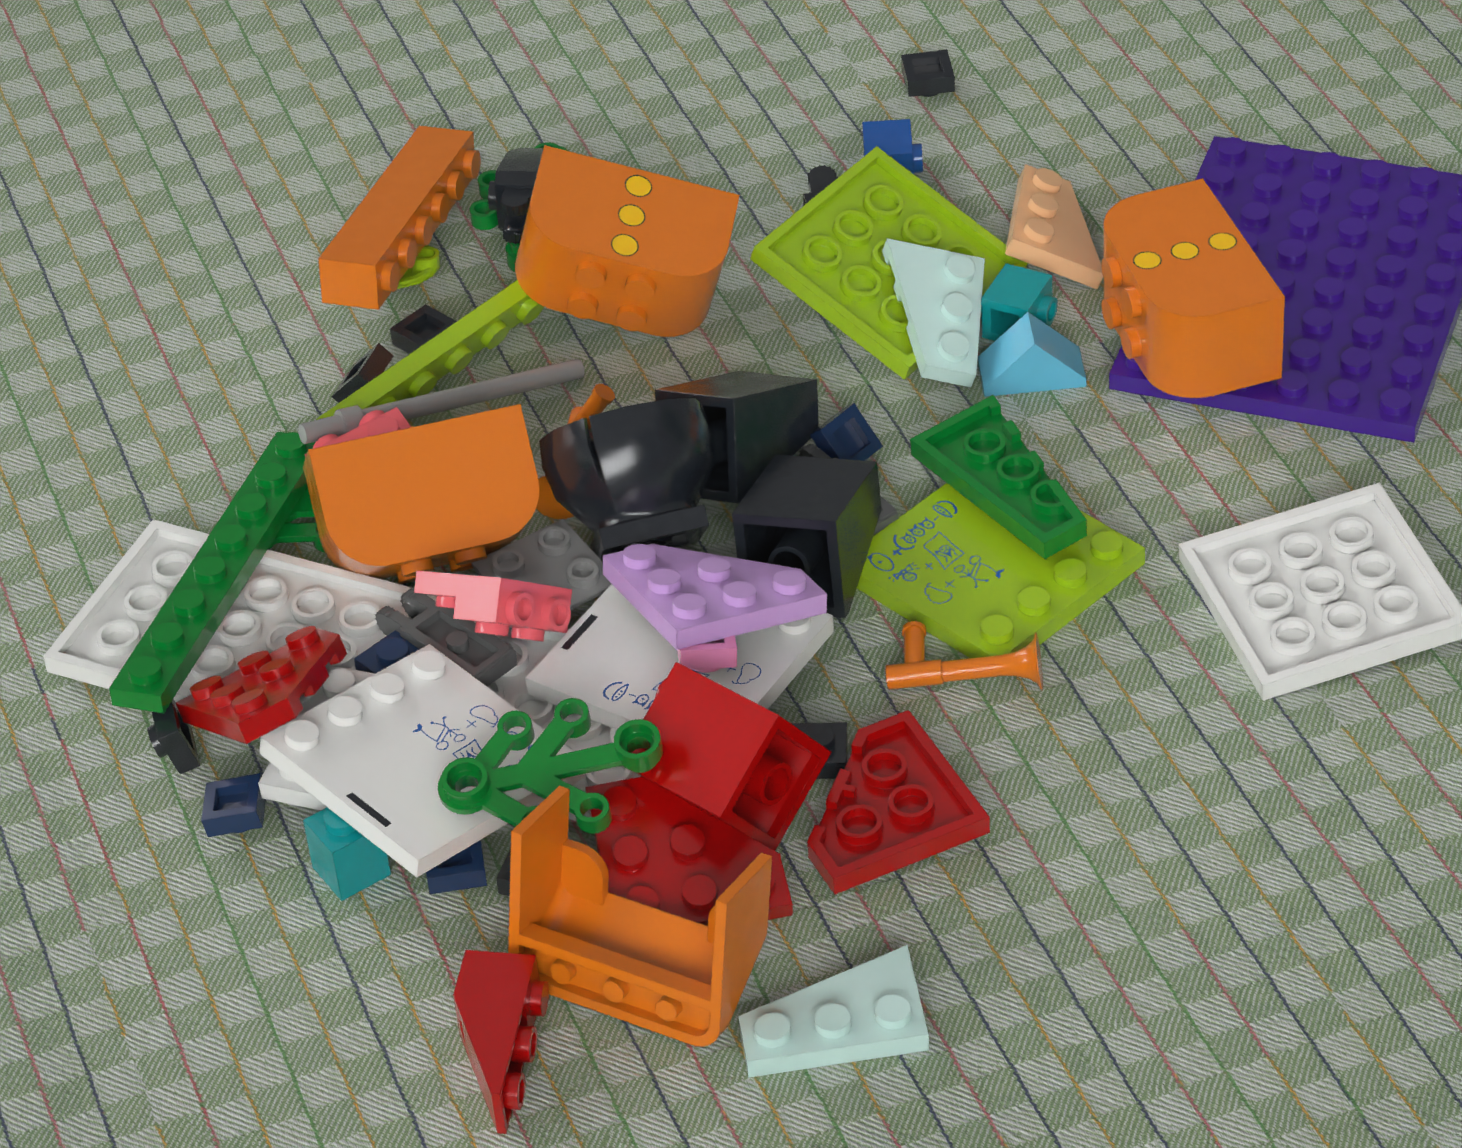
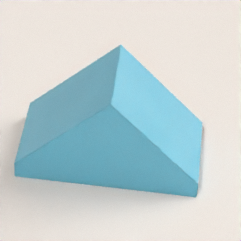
(1030, 360)

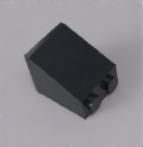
(750, 424)
(812, 519)

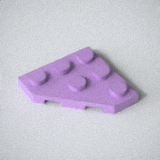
(707, 595)

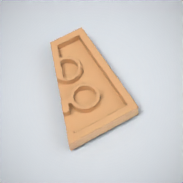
(1051, 229)

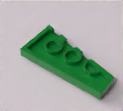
(995, 471)

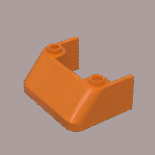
(621, 952)

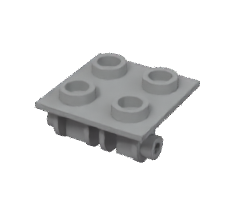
(550, 558)

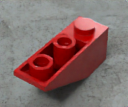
(496, 1018)

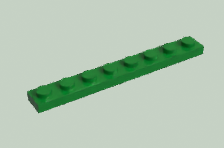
(213, 578)

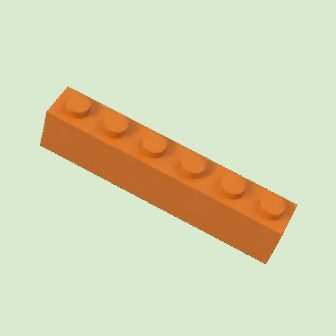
(398, 217)

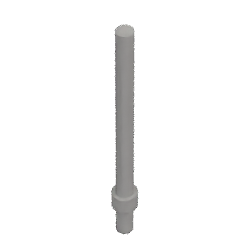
(349, 418)

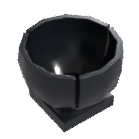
(636, 475)

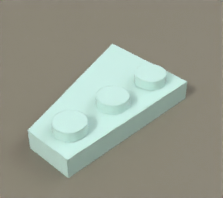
(942, 308)
(839, 1020)

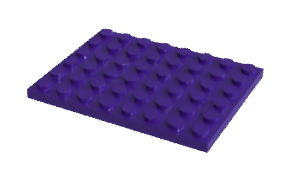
(1364, 277)

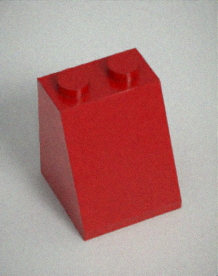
(731, 755)

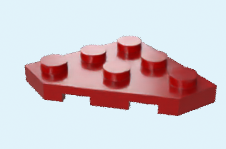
(264, 688)
(892, 806)
(675, 853)

